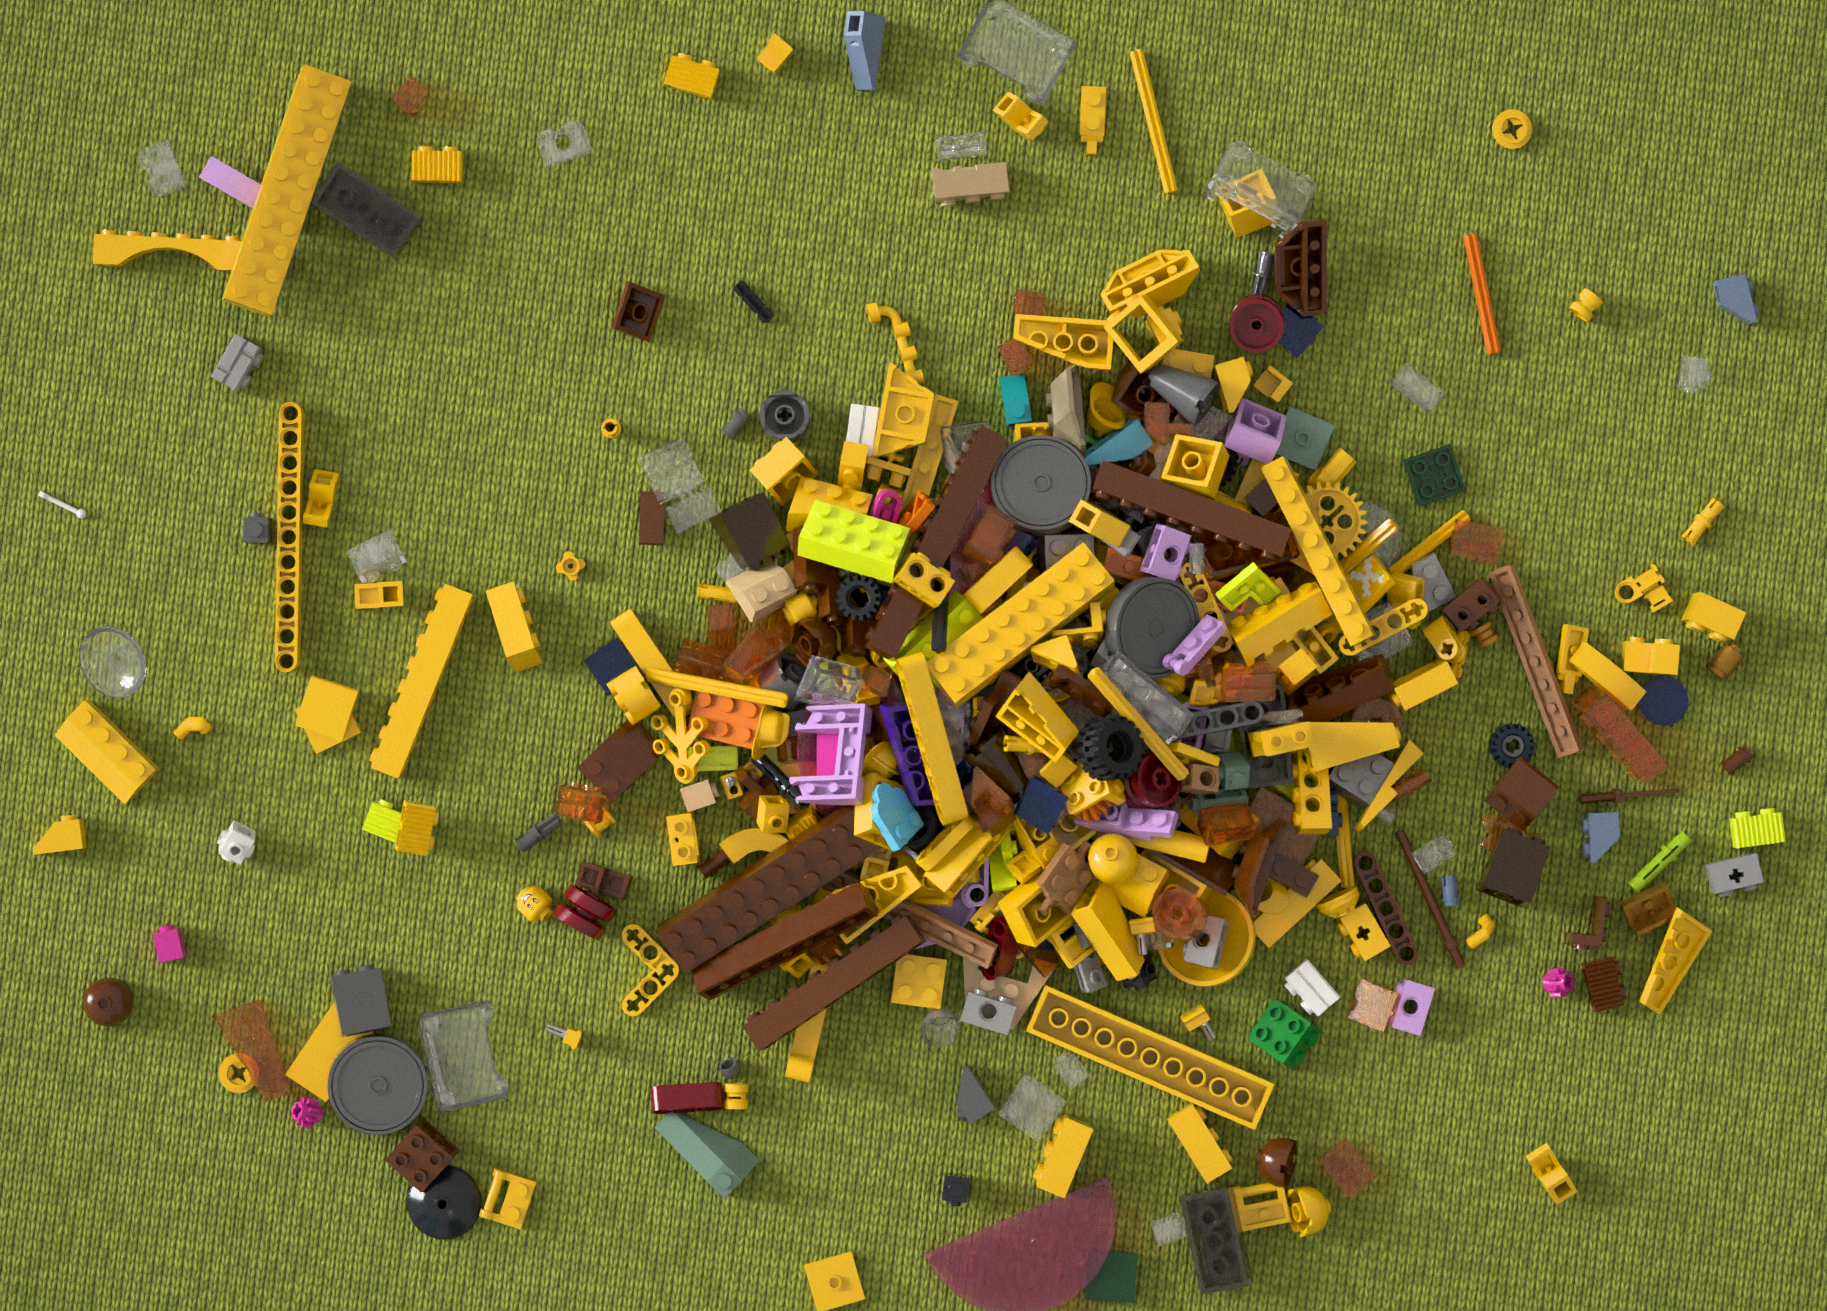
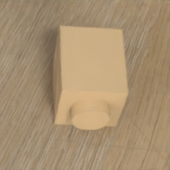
(699, 795)

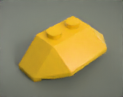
(1160, 275)

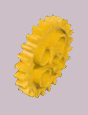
(1342, 537)

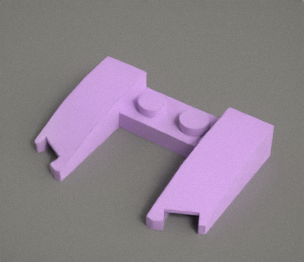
(852, 725)

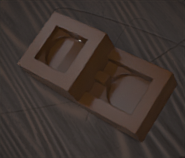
(651, 520)
(603, 880)

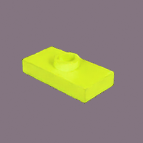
(718, 759)

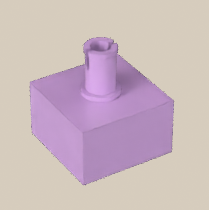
(1254, 432)

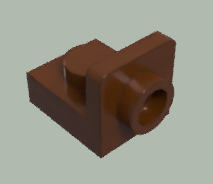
(1142, 464)

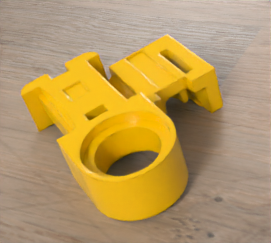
(1648, 586)

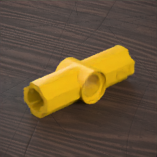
(1332, 471)

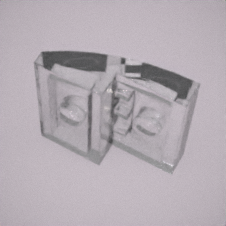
(670, 467)

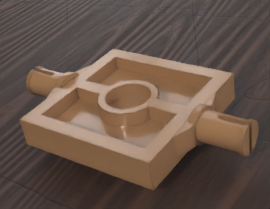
(1065, 878)

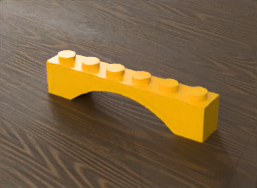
(118, 250)

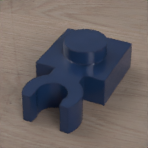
(1337, 821)

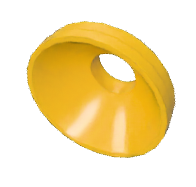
(1339, 902)

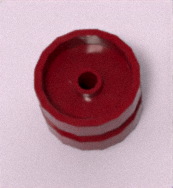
(1259, 308)
(1151, 784)
(583, 914)

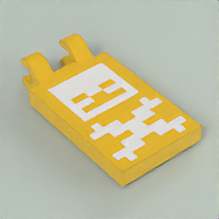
(1370, 582)

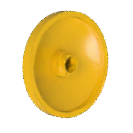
(1236, 950)

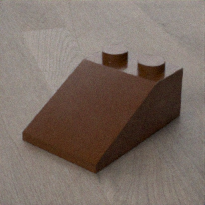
(620, 760)

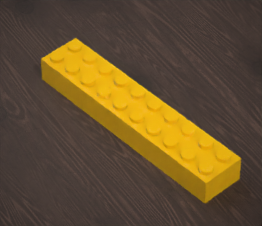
(286, 190)
(1149, 1056)

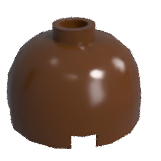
(814, 638)
(108, 1001)
(1277, 1160)

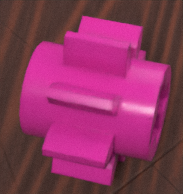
(1558, 982)
(307, 1112)

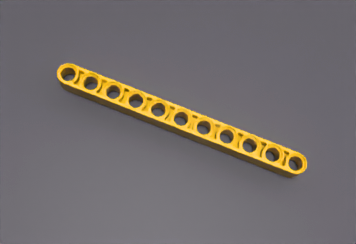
(283, 526)

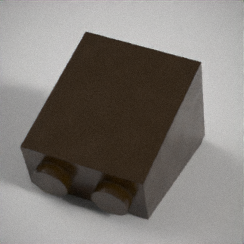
(751, 531)
(1514, 868)

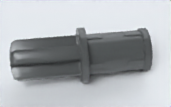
(1263, 272)
(538, 832)

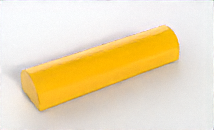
(1181, 845)

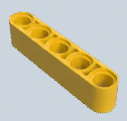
(645, 652)

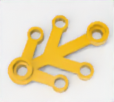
(681, 738)

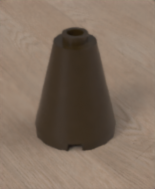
(997, 764)

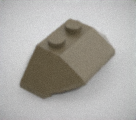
(1067, 409)

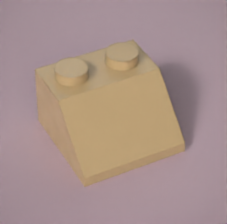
(762, 590)

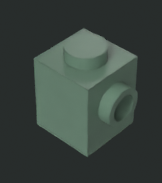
(1233, 771)

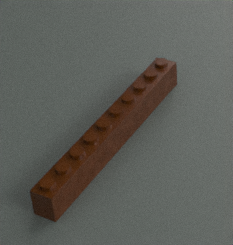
(938, 537)

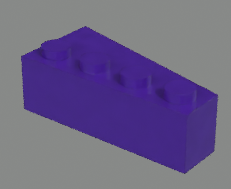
(907, 753)

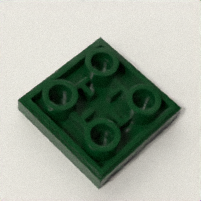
(1434, 475)
(1115, 1279)

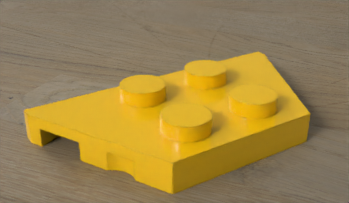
(903, 414)

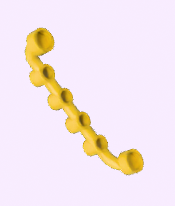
(901, 331)

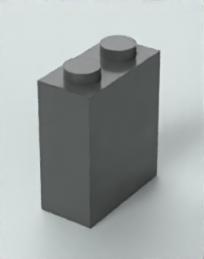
(360, 1001)

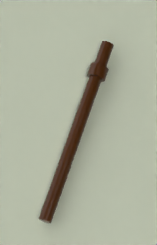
(1450, 943)

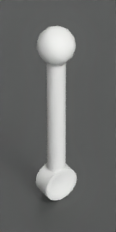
(81, 513)

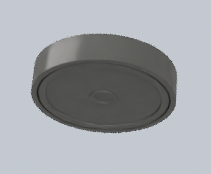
(1040, 484)
(1150, 621)
(377, 1084)

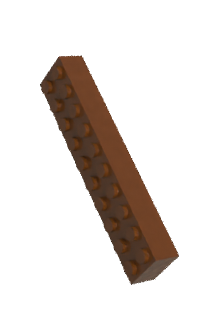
(764, 889)

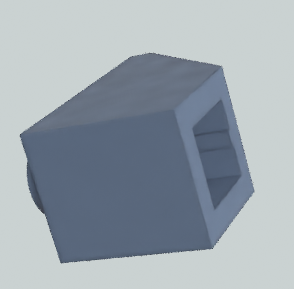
(1735, 298)
(1601, 833)

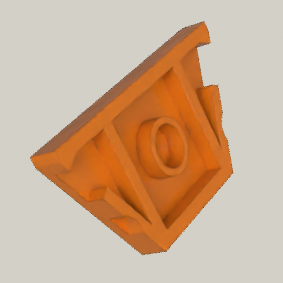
(916, 512)

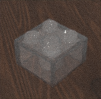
(1032, 1106)

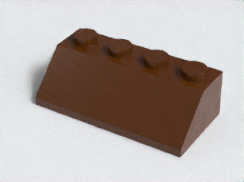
(1214, 873)

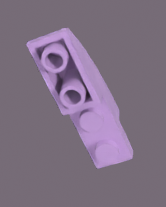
(1134, 823)

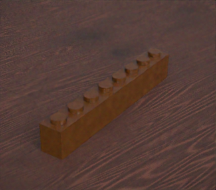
(1191, 510)
(784, 940)
(833, 983)

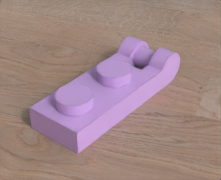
(1195, 645)

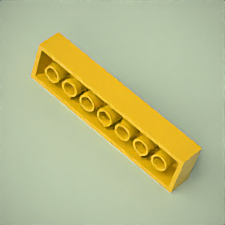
(1019, 624)

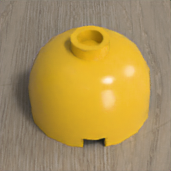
(1112, 858)
(1307, 1210)

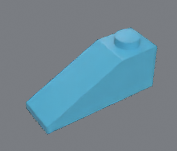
(1120, 444)

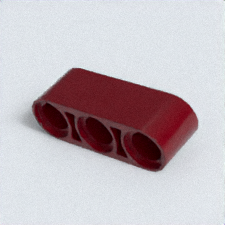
(1006, 953)
(686, 1098)

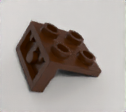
(422, 1155)

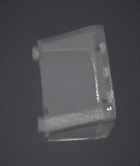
(1018, 48)
(1262, 186)
(460, 1056)

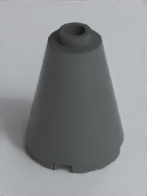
(1185, 391)

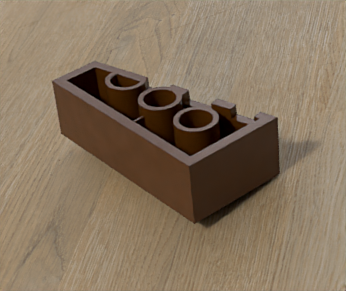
(1342, 689)

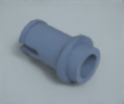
(1450, 892)

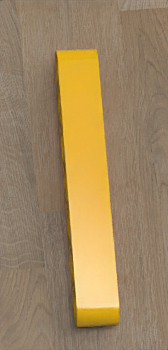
(931, 738)

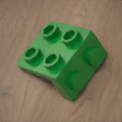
(1284, 1034)

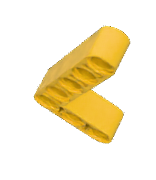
(806, 1041)

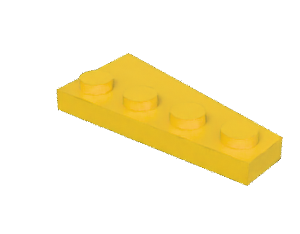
(1677, 953)

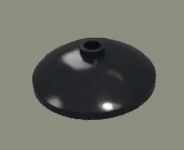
(462, 1207)

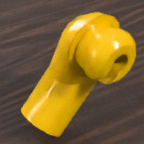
(192, 724)
(1484, 933)

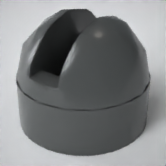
(730, 1068)

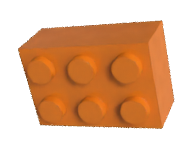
(728, 718)

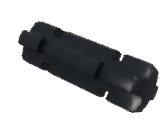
(753, 301)

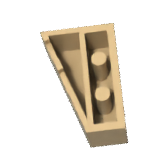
(970, 183)

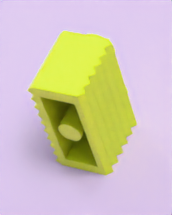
(383, 820)
(1757, 829)

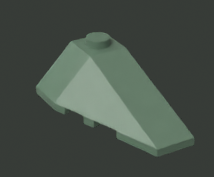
(712, 1154)

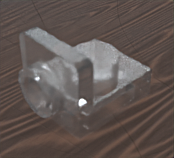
(1433, 853)
(1070, 1069)

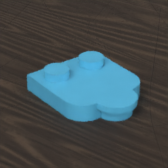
(894, 815)

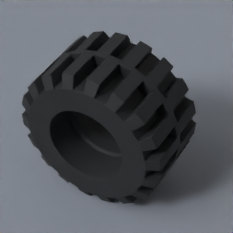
(1126, 748)

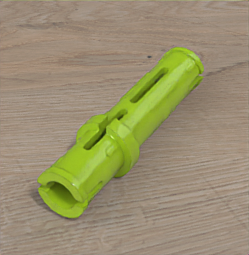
(1681, 841)

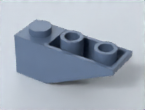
(863, 42)

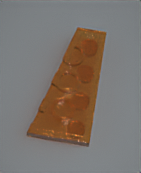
(252, 1040)

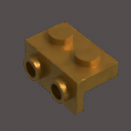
(1649, 909)

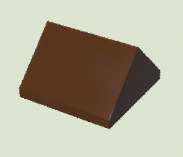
(638, 312)

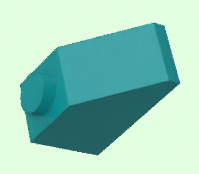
(1015, 399)

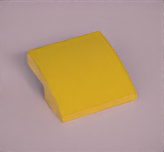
(327, 708)

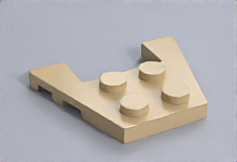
(1020, 992)

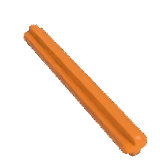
(1482, 294)

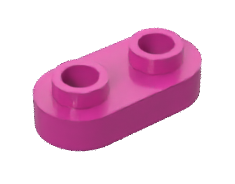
(890, 511)

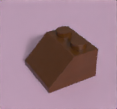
(1521, 793)

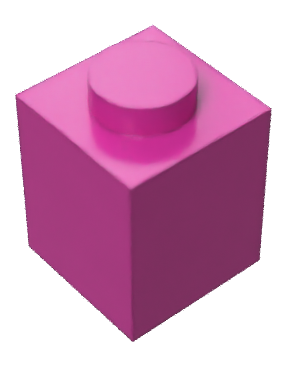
(169, 943)

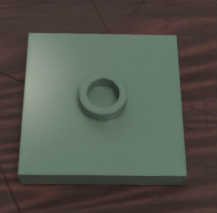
(1304, 438)

